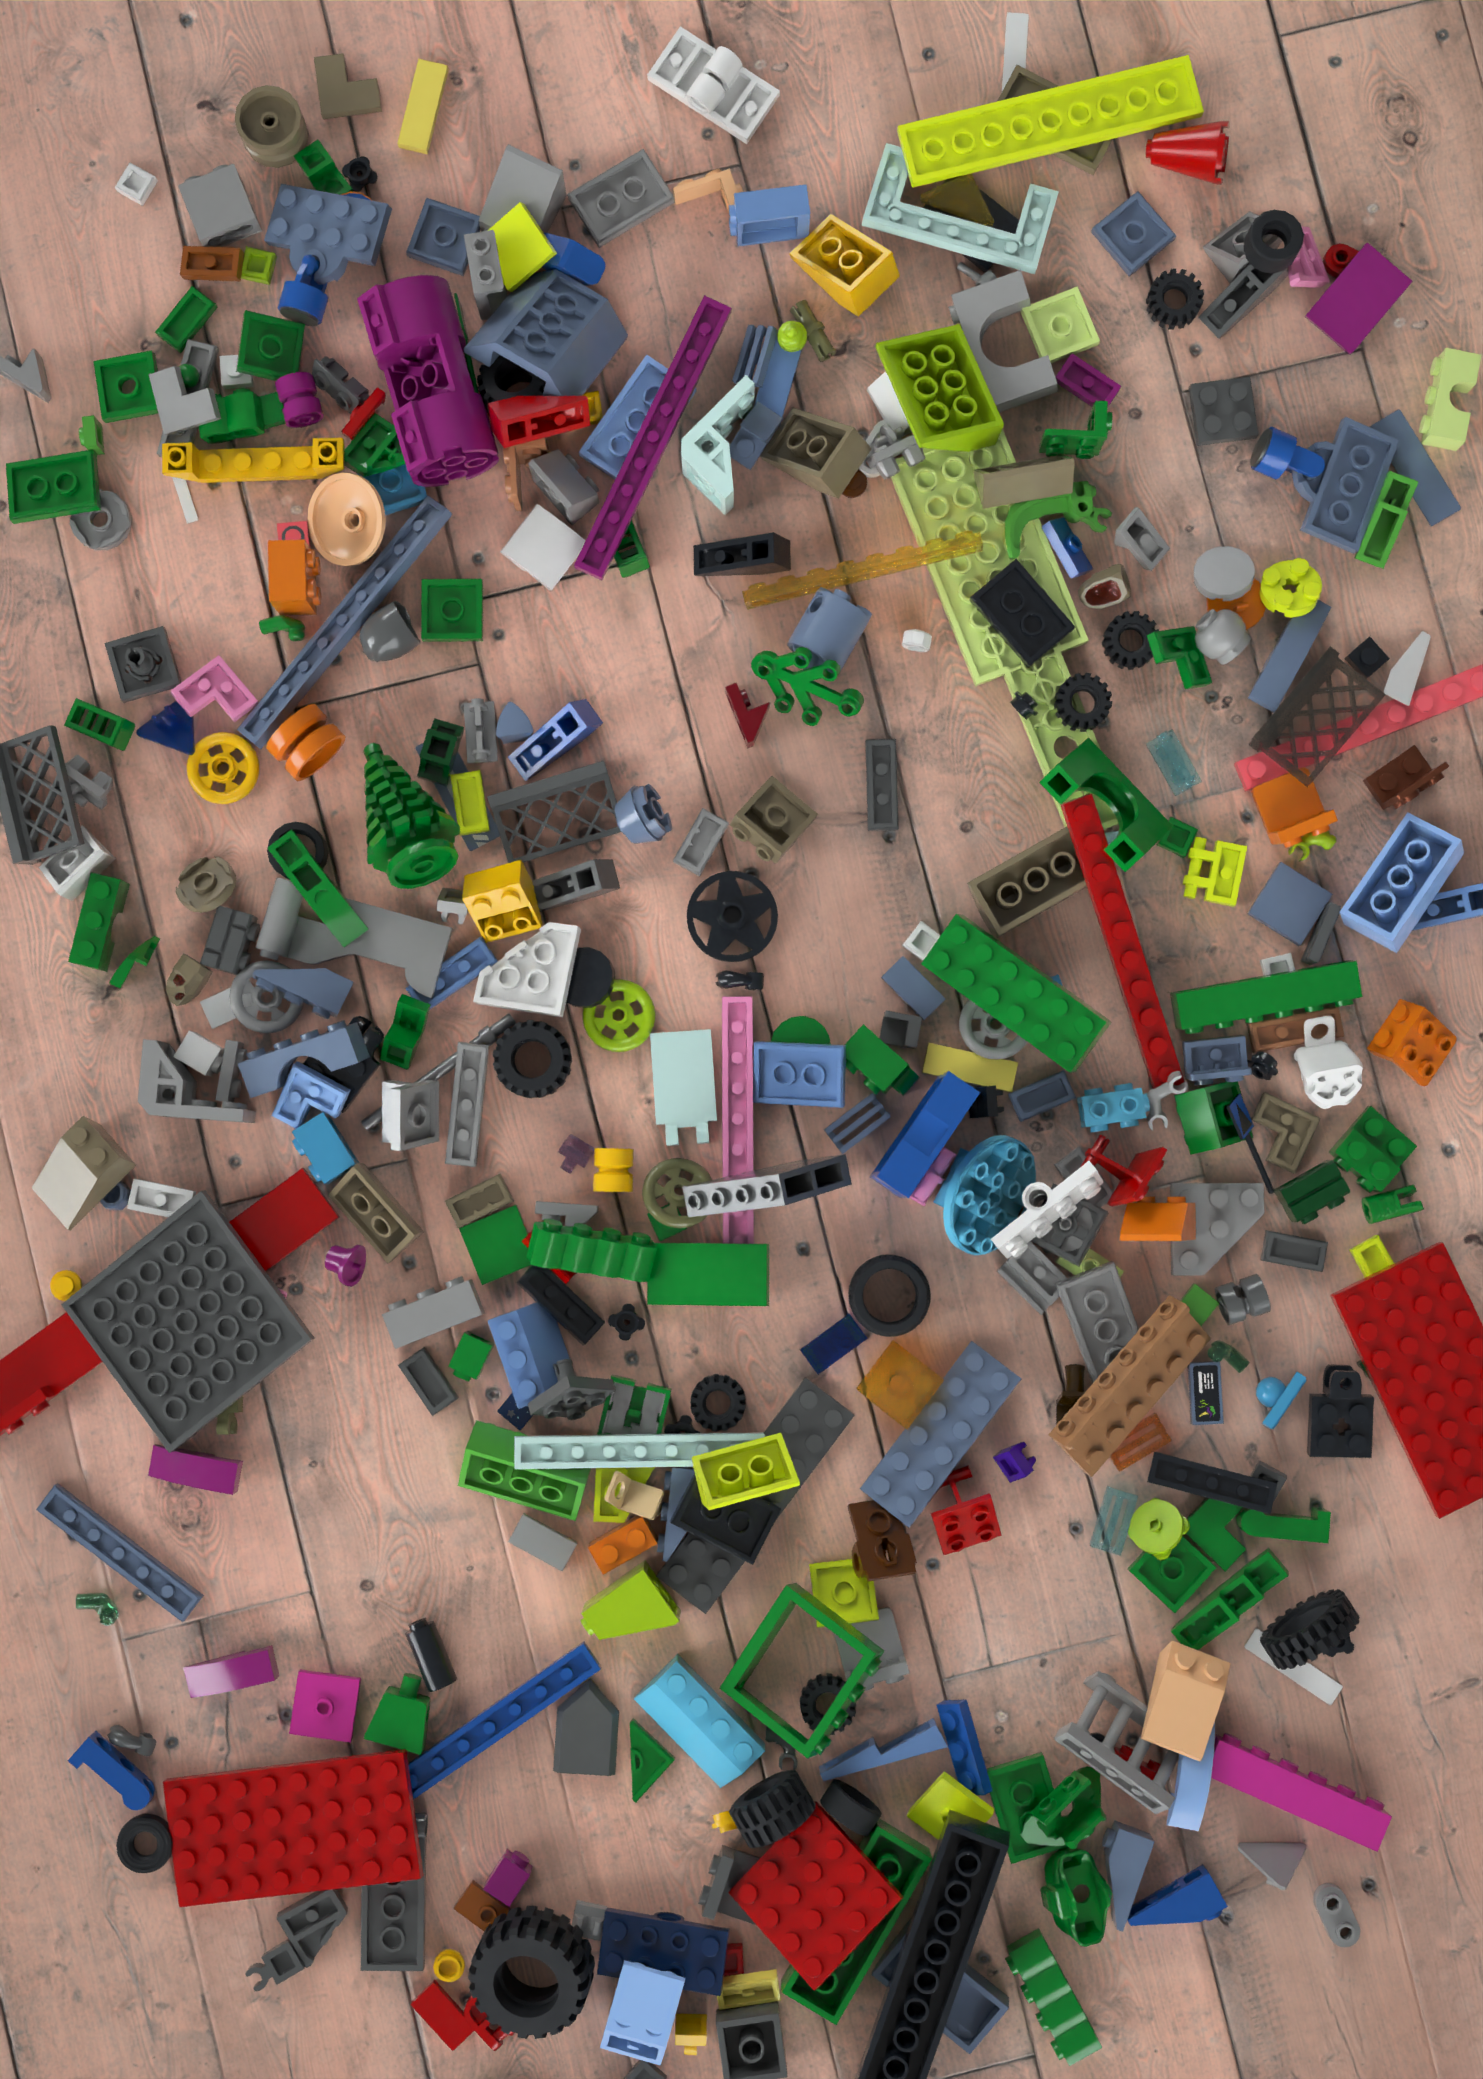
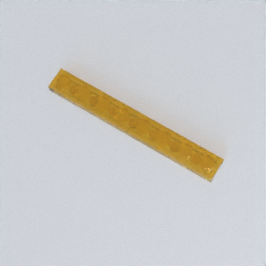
(874, 566)

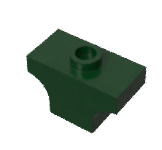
(439, 751)

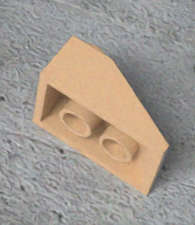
(1184, 1699)

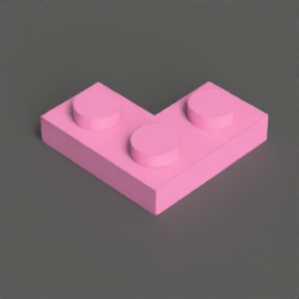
(217, 683)

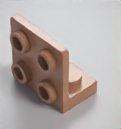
(513, 458)

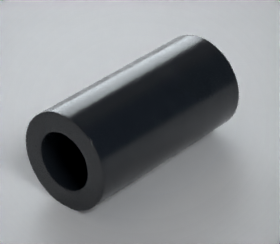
(430, 1655)

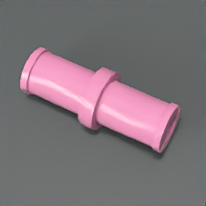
(932, 1176)

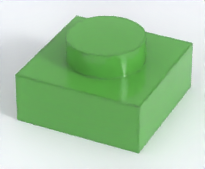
(91, 434)

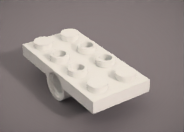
(713, 84)
(1038, 1220)

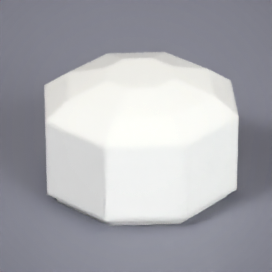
(916, 640)

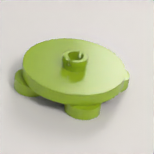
(1157, 1527)

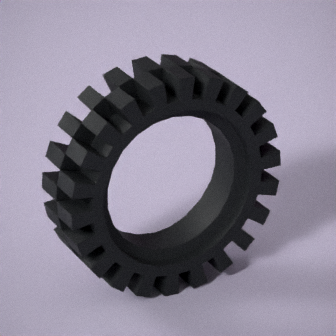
(1309, 1629)

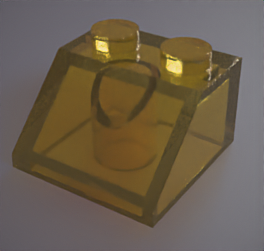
(900, 1384)

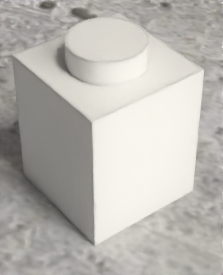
(200, 1054)

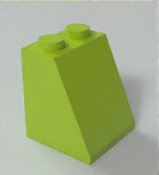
(630, 1605)

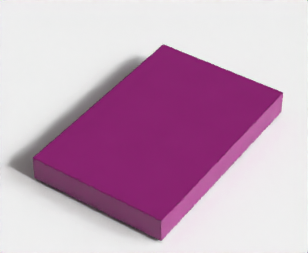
(1358, 298)

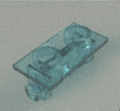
(1173, 762)

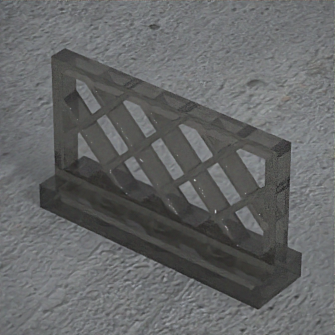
(1298, 699)

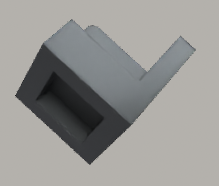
(900, 1029)

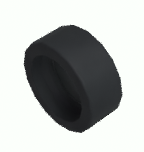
(304, 829)
(850, 1807)

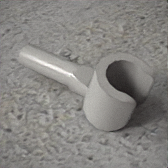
(979, 279)

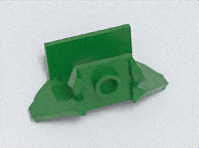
(1048, 1828)

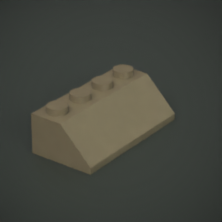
(1028, 883)

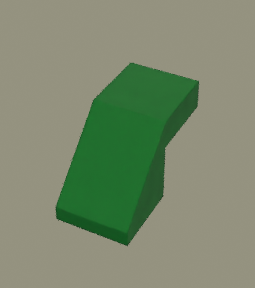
(406, 1032)

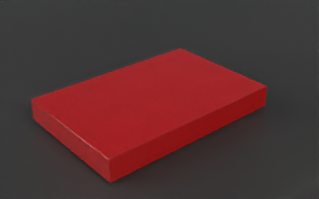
(284, 1219)

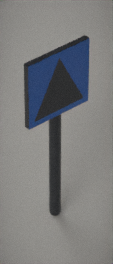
(1243, 1125)

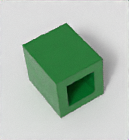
(470, 1356)

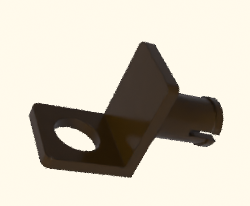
(1073, 1390)

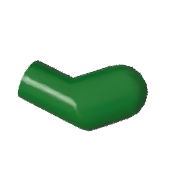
(283, 623)

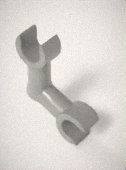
(1155, 1096)

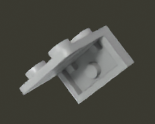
(885, 1635)

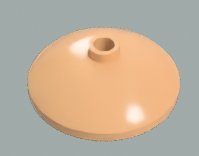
(334, 519)

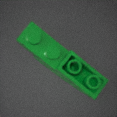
(317, 888)

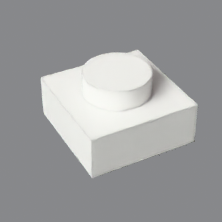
(229, 377)

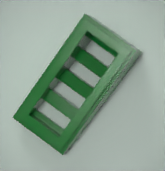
(634, 559)
(117, 733)

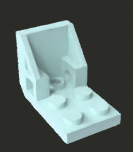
(707, 453)

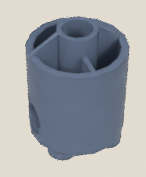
(829, 628)

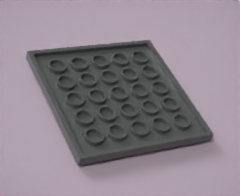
(187, 1321)

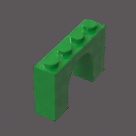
(1138, 819)

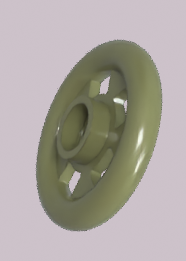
(653, 1190)

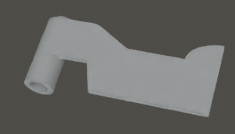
(391, 938)

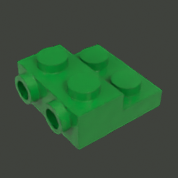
(1372, 1150)

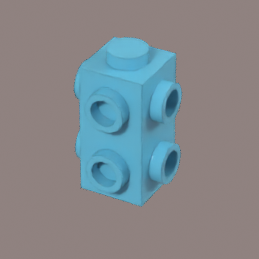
(1122, 1106)

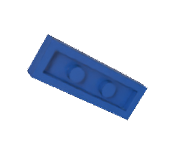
(964, 1746)

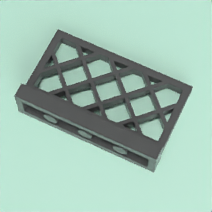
(540, 791)
(16, 802)

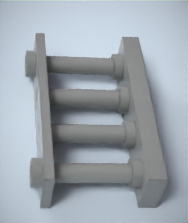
(1102, 1755)

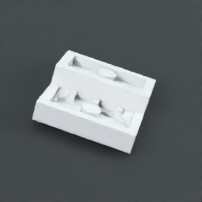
(543, 547)

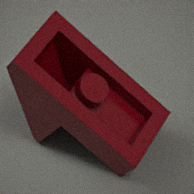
(748, 720)

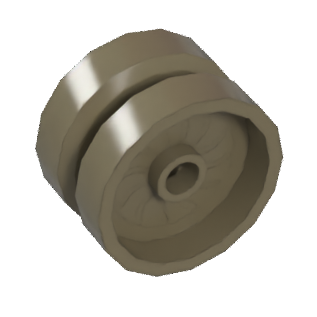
(271, 126)

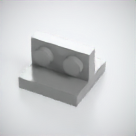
(410, 1113)

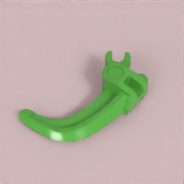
(1074, 506)

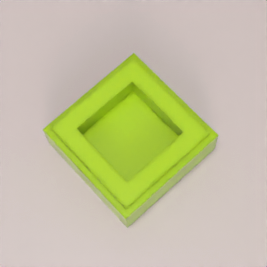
(258, 265)

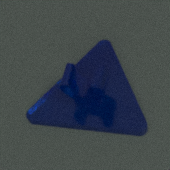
(171, 729)

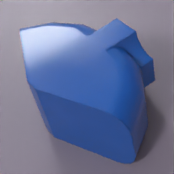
(575, 260)

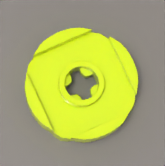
(1290, 572)

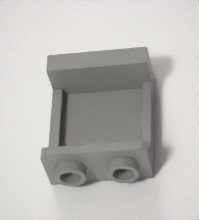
(485, 272)

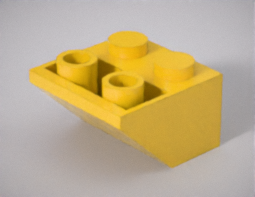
(502, 901)

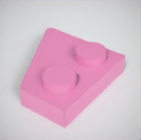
(1308, 266)

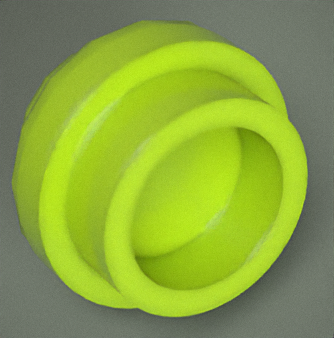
(792, 336)

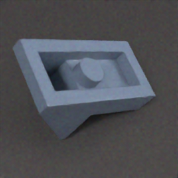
(754, 435)

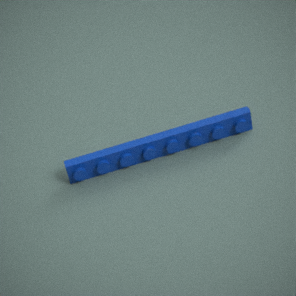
(502, 1718)

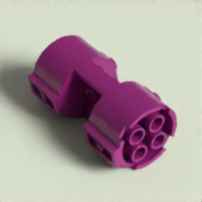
(421, 351)

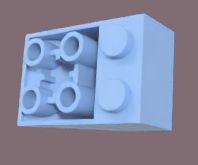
(642, 2012)

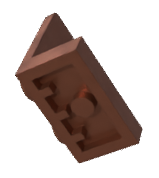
(1400, 778)

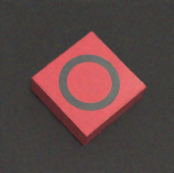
(294, 531)

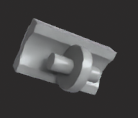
(885, 460)
(84, 788)

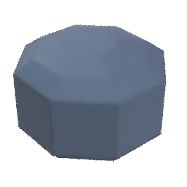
(117, 1198)

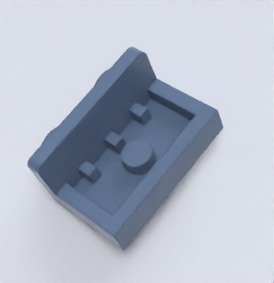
(1216, 1059)

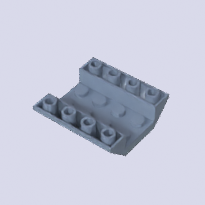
(553, 332)

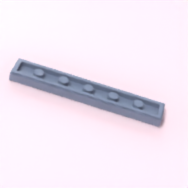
(119, 1552)

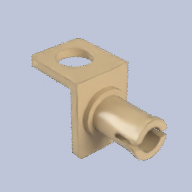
(635, 1497)

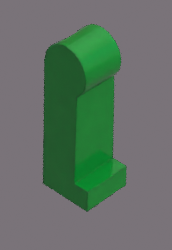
(1286, 1526)

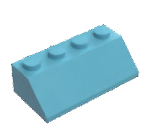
(700, 1722)

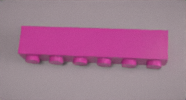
(1299, 1793)

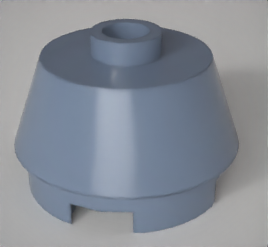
(641, 815)

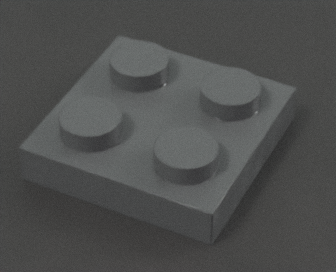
(1223, 411)

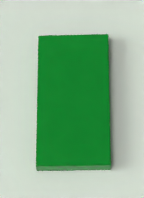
(710, 1274)

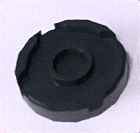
(590, 978)

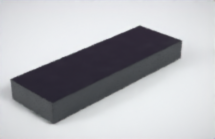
(561, 1303)

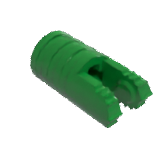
(1387, 1205)

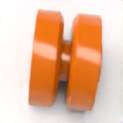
(305, 742)

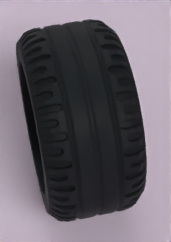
(922, 1297)

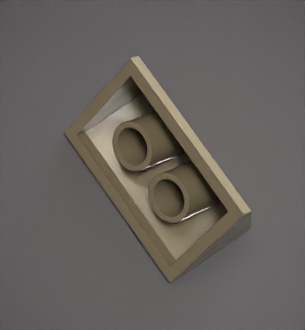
(1025, 480)
(375, 1212)

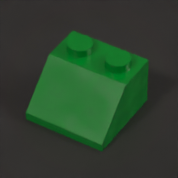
(1206, 1118)

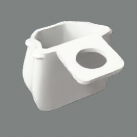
(1328, 1066)

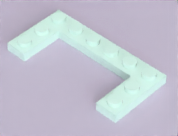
(1016, 250)

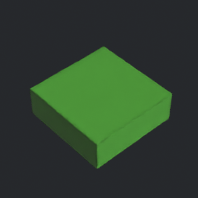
(1200, 1303)

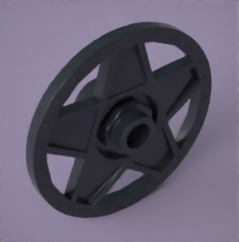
(732, 916)

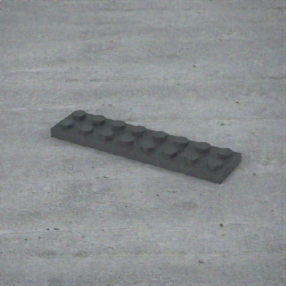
(809, 1427)

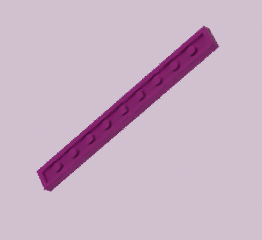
(653, 438)

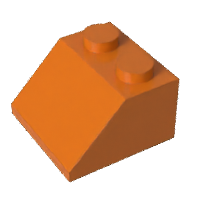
(1159, 1221)

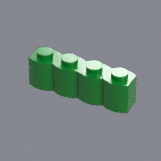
(590, 1251)
(1053, 1996)

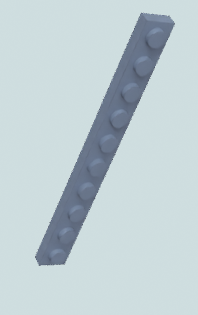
(344, 621)

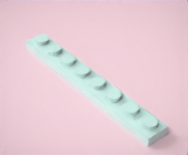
(619, 1450)

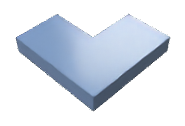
(307, 1089)

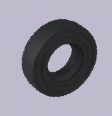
(125, 1843)

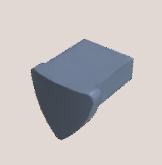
(513, 725)

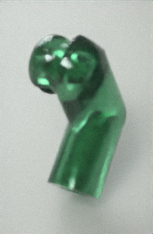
(1222, 1350)
(102, 1604)

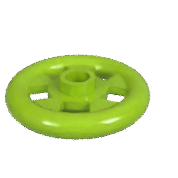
(644, 1021)

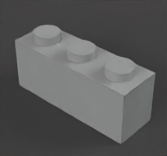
(432, 1312)

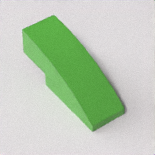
(1386, 519)

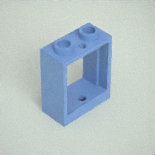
(770, 215)

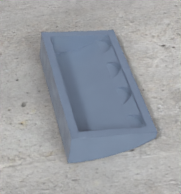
(975, 2007)

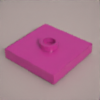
(325, 1705)

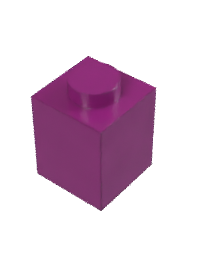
(508, 1876)

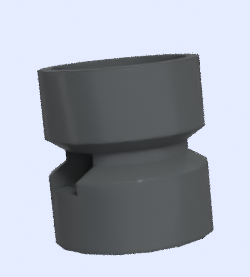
(1242, 1299)

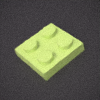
(1060, 325)

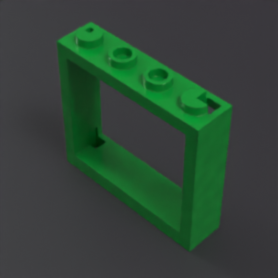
(760, 1642)

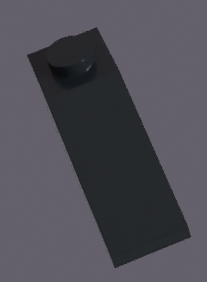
(743, 556)

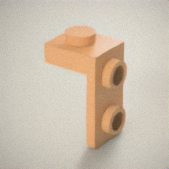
(712, 182)

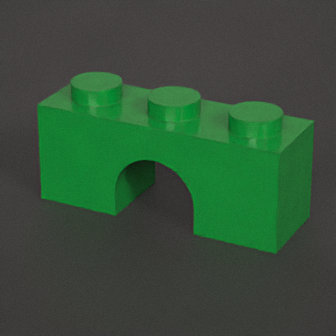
(101, 904)

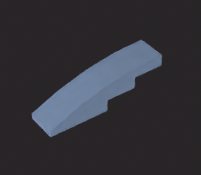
(1287, 657)

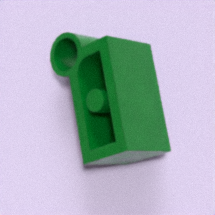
(878, 1063)

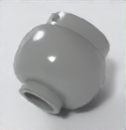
(1221, 635)

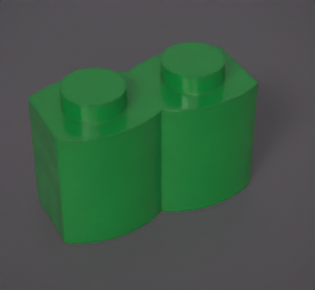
(240, 418)

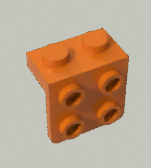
(1291, 809)
(1413, 1041)

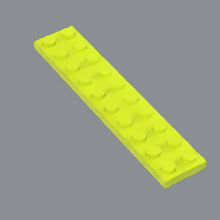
(1050, 121)

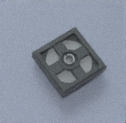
(1075, 1234)

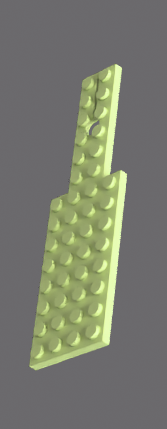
(944, 501)

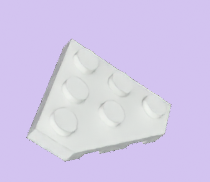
(533, 973)

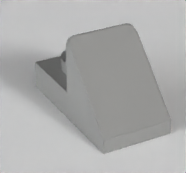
(29, 375)
(1141, 539)
(574, 1212)

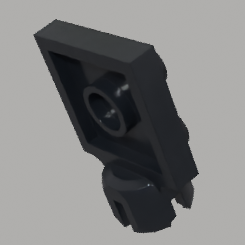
(358, 1074)

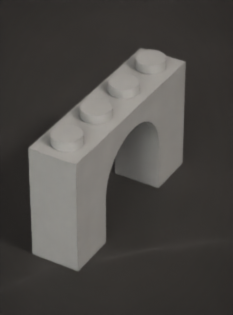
(976, 311)

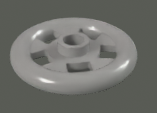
(248, 1015)
(975, 1040)

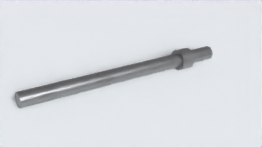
(486, 1036)

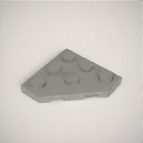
(1222, 1218)

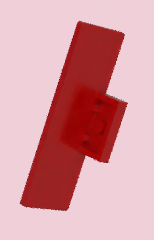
(42, 1370)

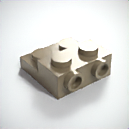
(772, 820)

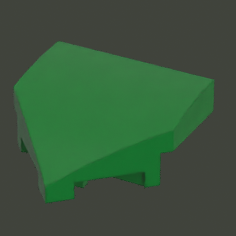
(374, 448)
(141, 955)

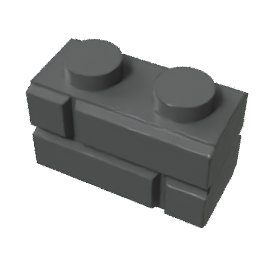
(230, 940)

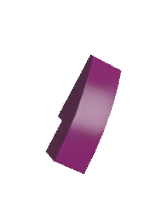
(196, 1469)
(232, 1672)

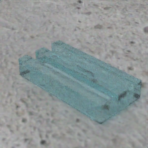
(1105, 1546)

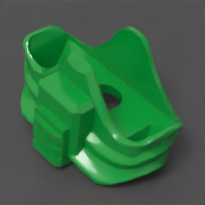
(1081, 1920)

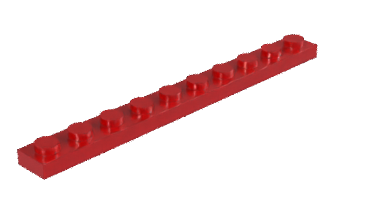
(1121, 939)

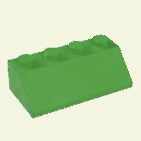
(491, 1471)

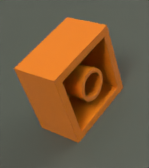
(293, 577)

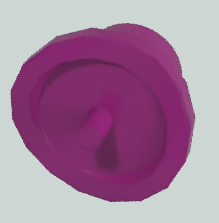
(346, 1263)

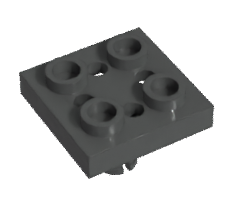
(127, 652)
(571, 1394)

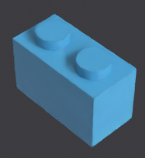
(325, 1148)

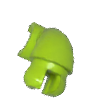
(1325, 840)

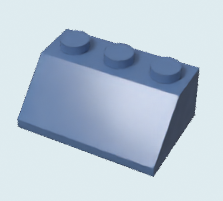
(528, 1348)

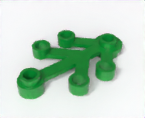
(803, 683)

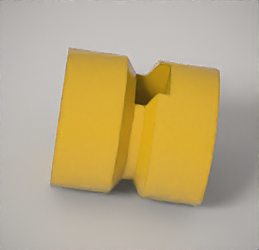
(613, 1170)

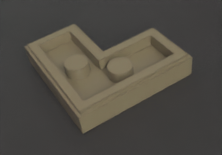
(342, 97)
(1293, 1127)

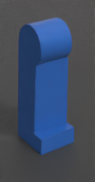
(116, 1770)

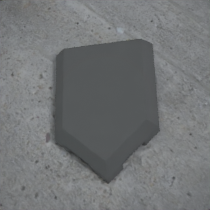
(586, 1733)

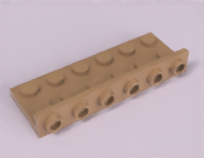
(1130, 1385)

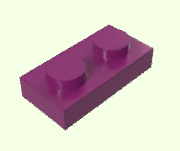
(1086, 381)

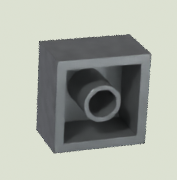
(751, 2042)

